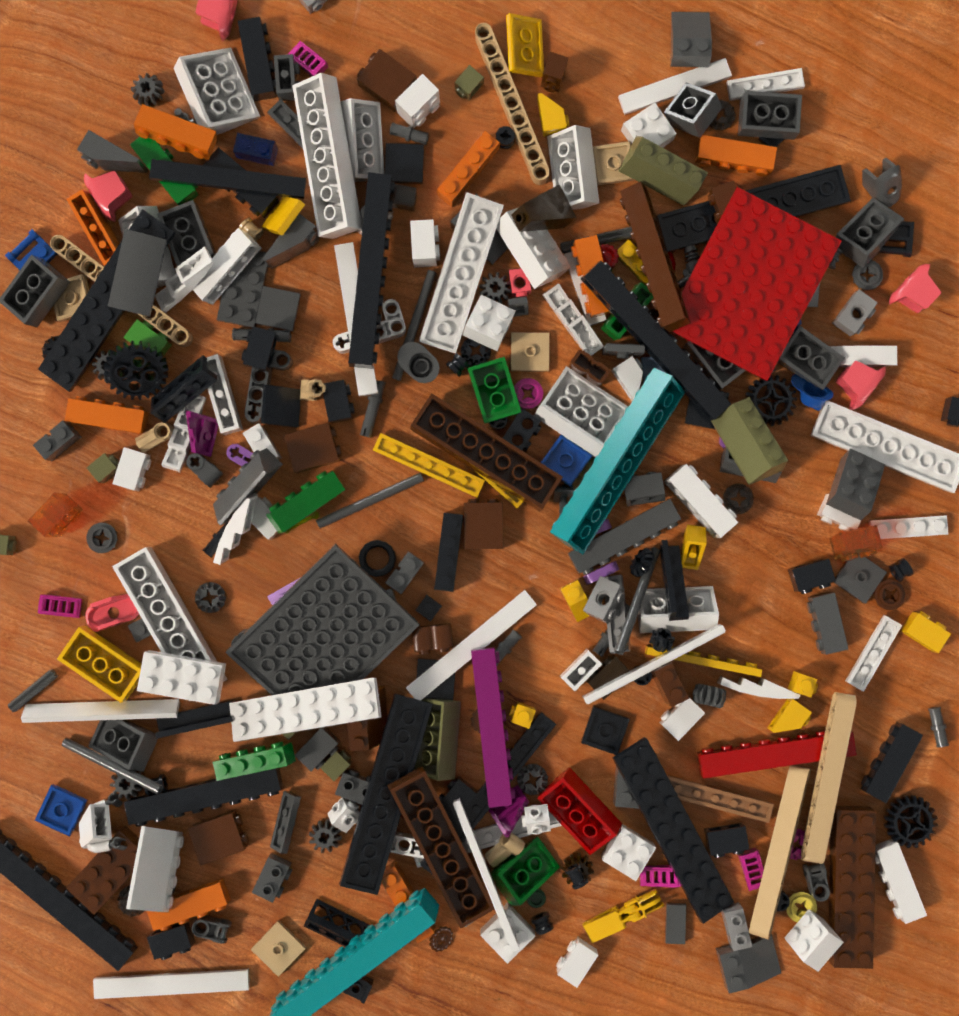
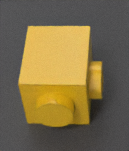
(803, 684)
(522, 714)

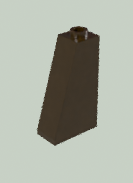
(544, 212)

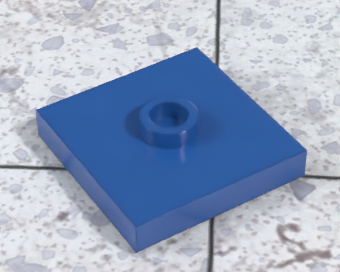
(566, 459)
(61, 810)

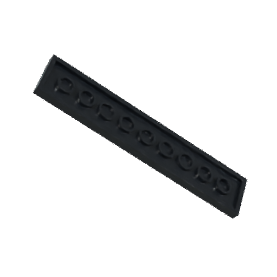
(794, 195)
(93, 317)
(379, 811)
(673, 829)

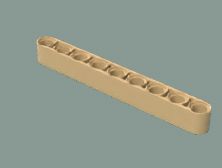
(509, 95)
(83, 264)
(828, 777)
(779, 851)

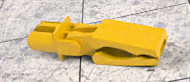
(612, 920)

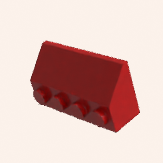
(580, 811)

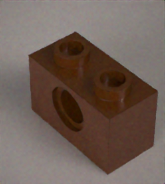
(554, 72)

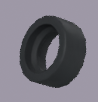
(372, 544)

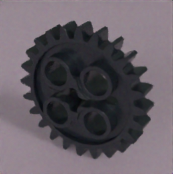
(136, 370)

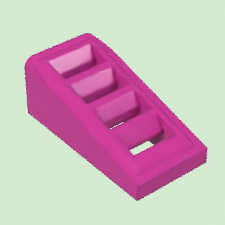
(320, 68)
(43, 601)
(748, 854)
(658, 883)

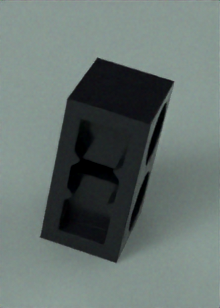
(517, 429)

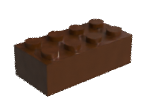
(105, 873)

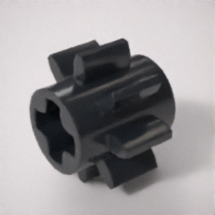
(662, 640)

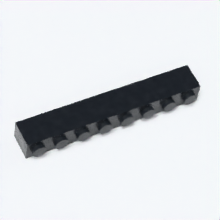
(202, 795)

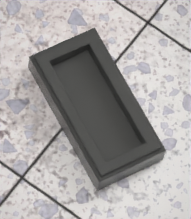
(675, 923)

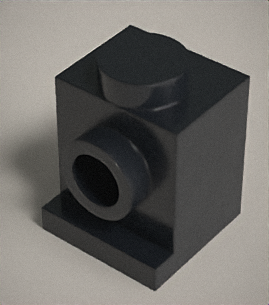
(365, 985)

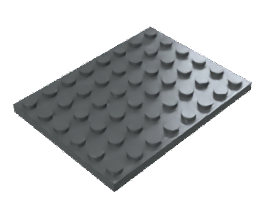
(323, 629)

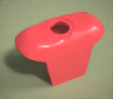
(217, 15)
(108, 192)
(917, 290)
(859, 382)
(98, 613)

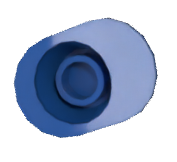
(810, 394)

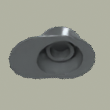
(418, 362)

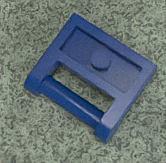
(41, 250)

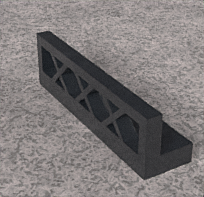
(182, 390)
(673, 582)
(195, 719)
(328, 928)

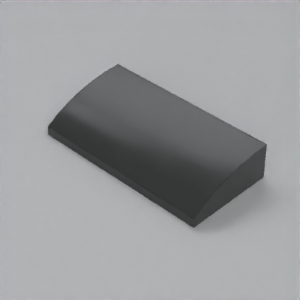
(137, 272)

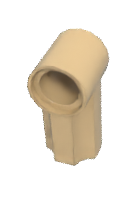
(311, 389)
(153, 437)
(506, 847)

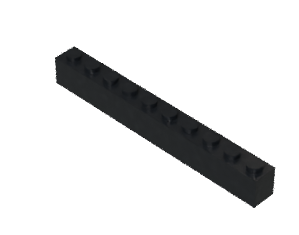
(371, 270)
(657, 342)
(62, 905)

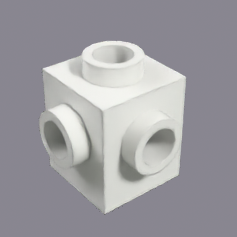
(344, 814)
(536, 819)

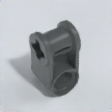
(206, 471)
(815, 877)
(213, 928)

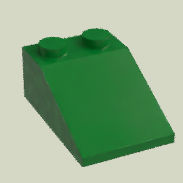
(494, 390)
(523, 874)

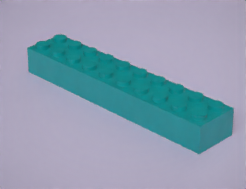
(618, 461)
(358, 957)

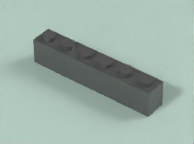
(625, 535)

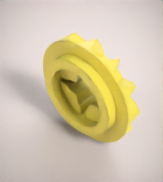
(799, 897)

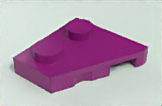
(201, 433)
(508, 816)

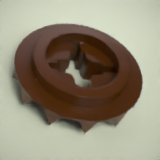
(898, 594)

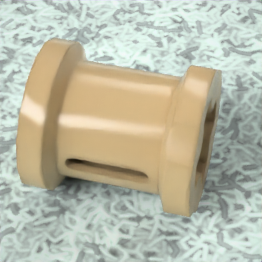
(250, 228)

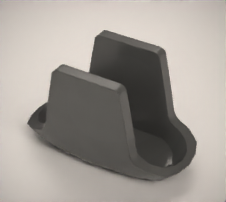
(879, 187)

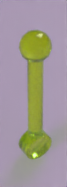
(315, 515)

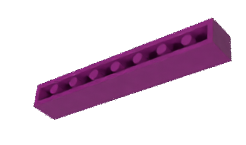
(491, 727)

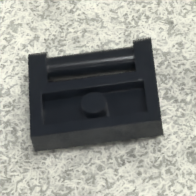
(903, 234)

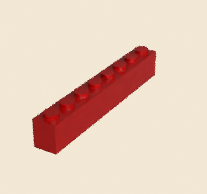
(764, 754)

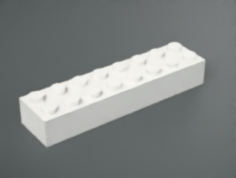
(327, 156)
(161, 606)

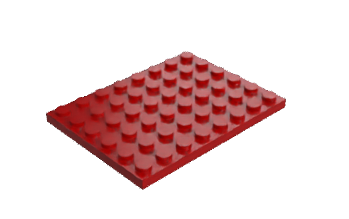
(754, 283)

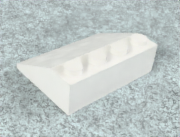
(216, 90)
(581, 411)
(155, 870)

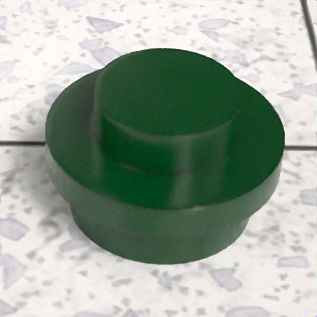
(537, 899)

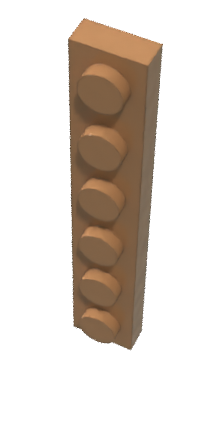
(722, 799)

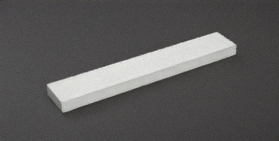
(669, 87)

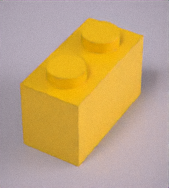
(926, 632)

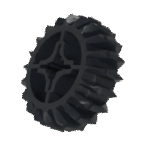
(771, 393)
(907, 829)

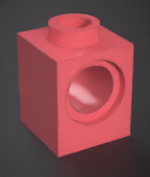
(518, 274)

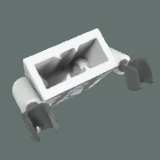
(96, 827)

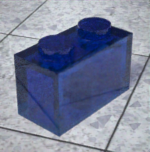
(255, 149)

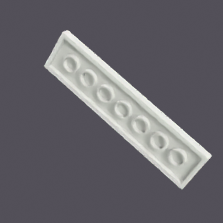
(461, 272)
(888, 445)
(305, 709)

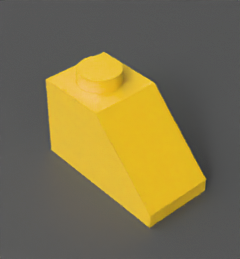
(551, 116)
(693, 546)
(575, 599)
(790, 717)

